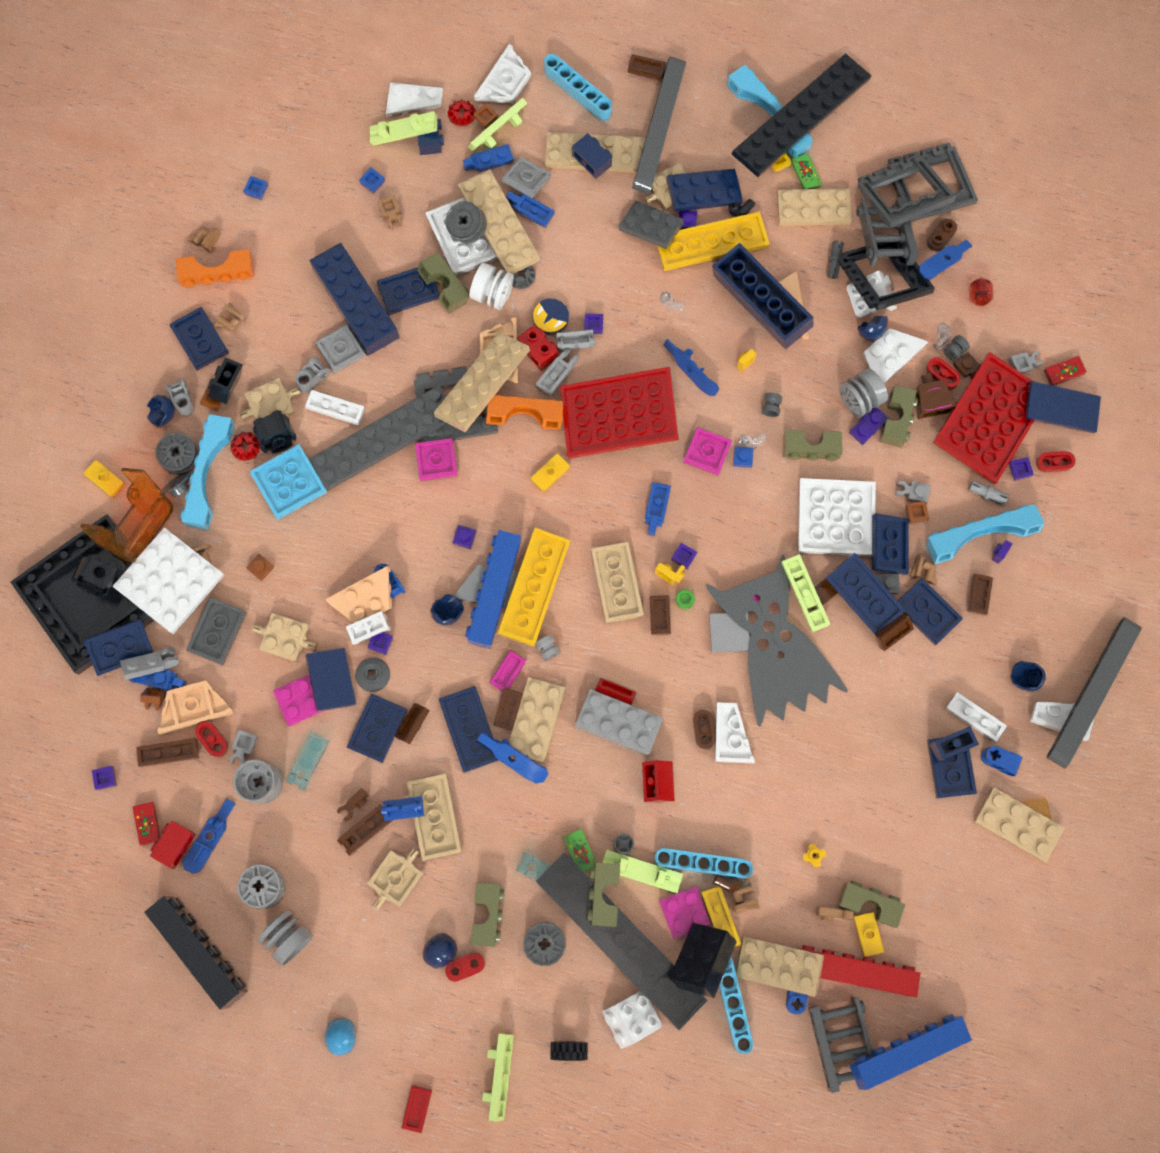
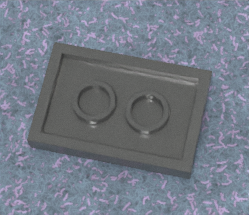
(651, 224)
(216, 631)

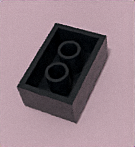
(703, 960)

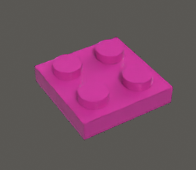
(707, 451)
(436, 459)
(296, 700)
(683, 910)

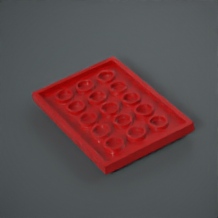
(619, 412)
(988, 419)

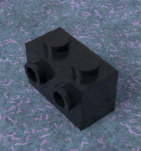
(225, 380)

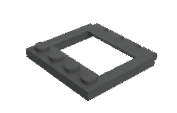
(944, 153)
(910, 210)
(447, 431)

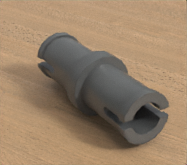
(836, 252)

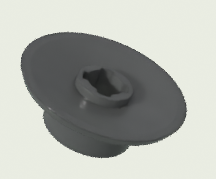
(177, 485)
(375, 683)

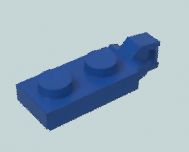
(489, 159)
(530, 208)
(657, 506)
(161, 680)

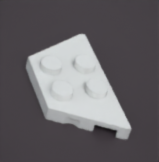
(505, 79)
(892, 352)

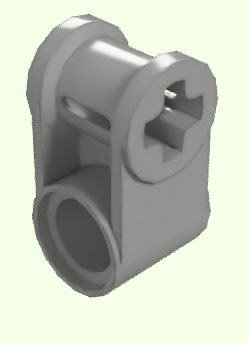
(314, 372)
(180, 394)

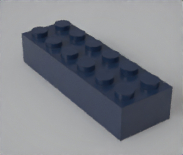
(762, 296)
(354, 299)

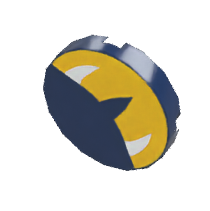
(551, 316)

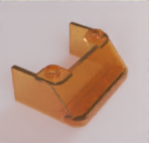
(141, 522)

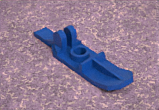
(943, 260)
(691, 369)
(522, 763)
(202, 846)

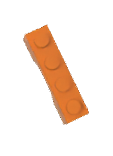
(237, 266)
(547, 412)

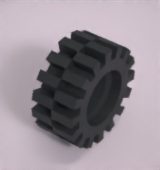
(569, 1051)

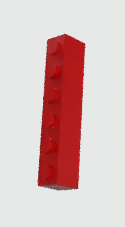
(867, 973)

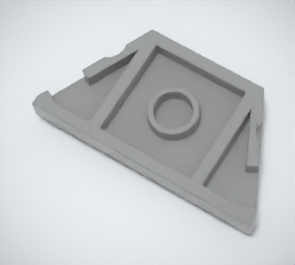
(469, 588)

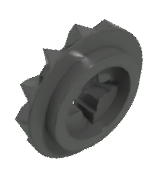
(521, 283)

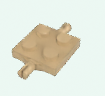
(660, 187)
(269, 398)
(284, 637)
(395, 878)

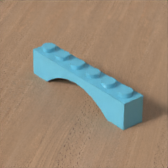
(748, 87)
(216, 436)
(1020, 522)

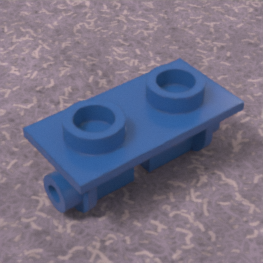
(402, 808)

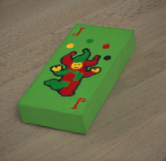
(806, 172)
(580, 850)

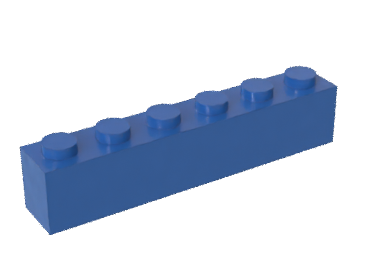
(494, 589)
(909, 1052)

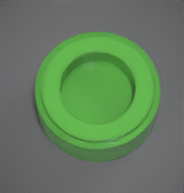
(685, 599)

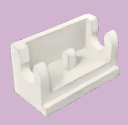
(368, 627)

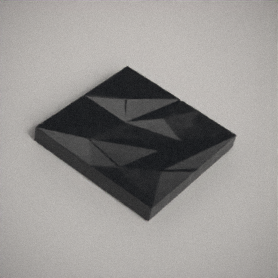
(68, 611)

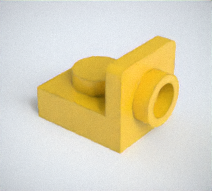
(667, 574)

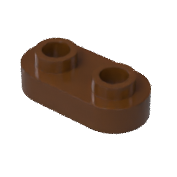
(943, 234)
(705, 729)

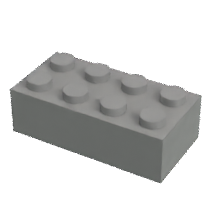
(618, 723)

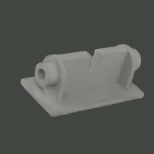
(575, 339)

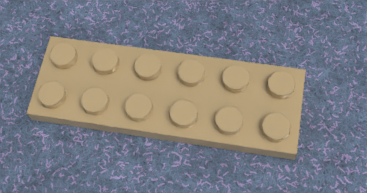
(624, 151)
(503, 227)
(481, 381)

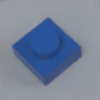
(372, 180)
(255, 188)
(743, 457)

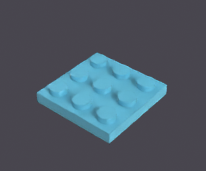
(288, 482)

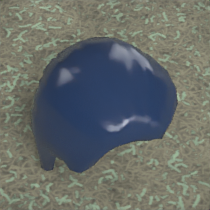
(874, 329)
(161, 410)
(446, 610)
(1028, 676)
(439, 950)

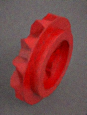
(454, 115)
(252, 449)

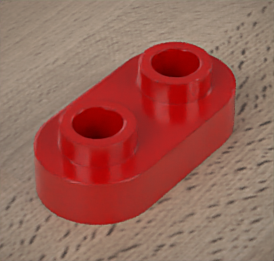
(944, 372)
(1054, 461)
(211, 740)
(465, 967)

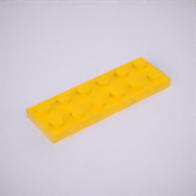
(714, 241)
(533, 587)

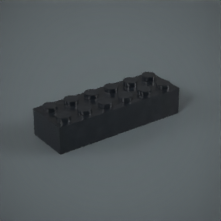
(196, 951)

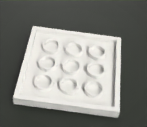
(459, 256)
(835, 516)
(168, 580)

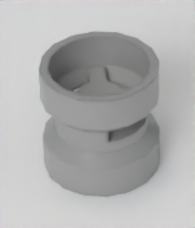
(547, 647)

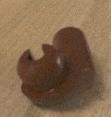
(729, 884)

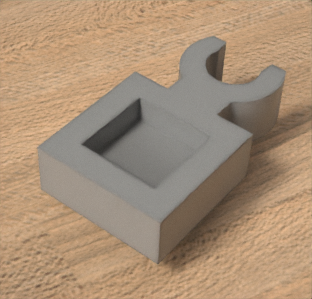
(1023, 362)
(916, 491)
(243, 744)

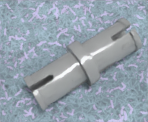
(988, 492)

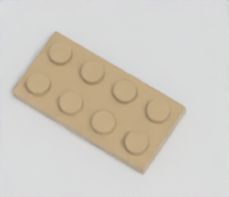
(814, 207)
(617, 582)
(536, 718)
(1019, 825)
(438, 827)
(780, 966)

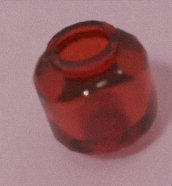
(981, 292)

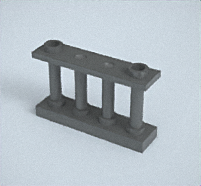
(905, 238)
(824, 1037)

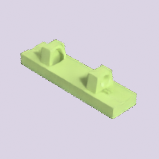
(403, 128)
(486, 136)
(805, 593)
(645, 872)
(501, 1077)

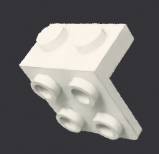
(880, 283)
(632, 1019)

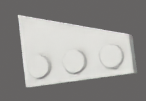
(1053, 716)
(731, 740)

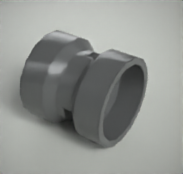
(956, 347)
(771, 405)
(623, 844)

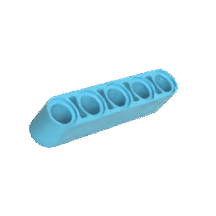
(574, 80)
(713, 861)
(738, 1011)

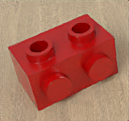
(541, 350)
(658, 781)
(172, 844)

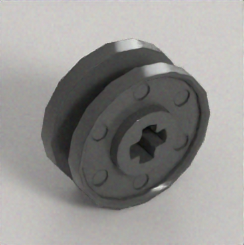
(456, 220)
(169, 446)
(537, 934)

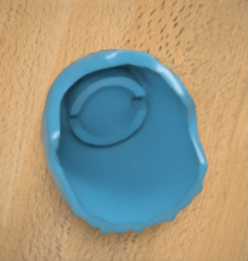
(340, 1036)

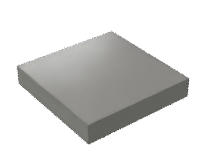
(526, 177)
(340, 348)
(727, 634)

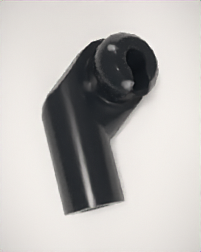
(736, 210)

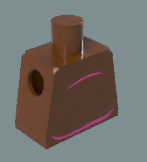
(933, 397)

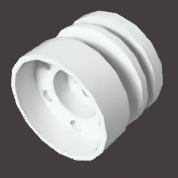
(494, 287)

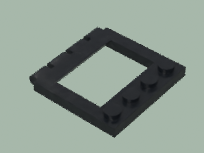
(918, 284)

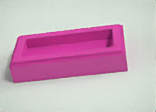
(508, 671)

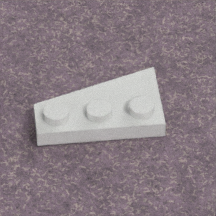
(408, 98)

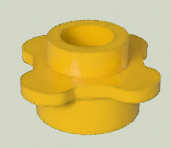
(820, 854)

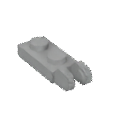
(556, 373)
(149, 663)

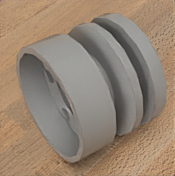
(863, 392)
(247, 778)
(266, 897)
(284, 936)

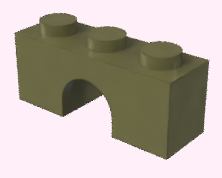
(437, 270)
(902, 401)
(797, 447)
(888, 908)
(601, 913)
(487, 933)

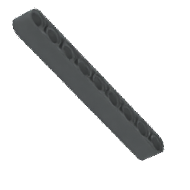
(659, 125)
(1094, 693)

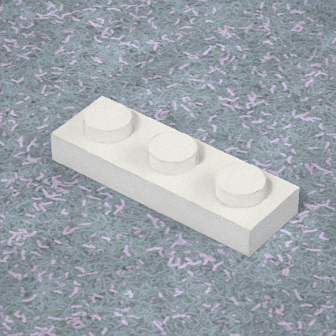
(335, 407)
(976, 717)

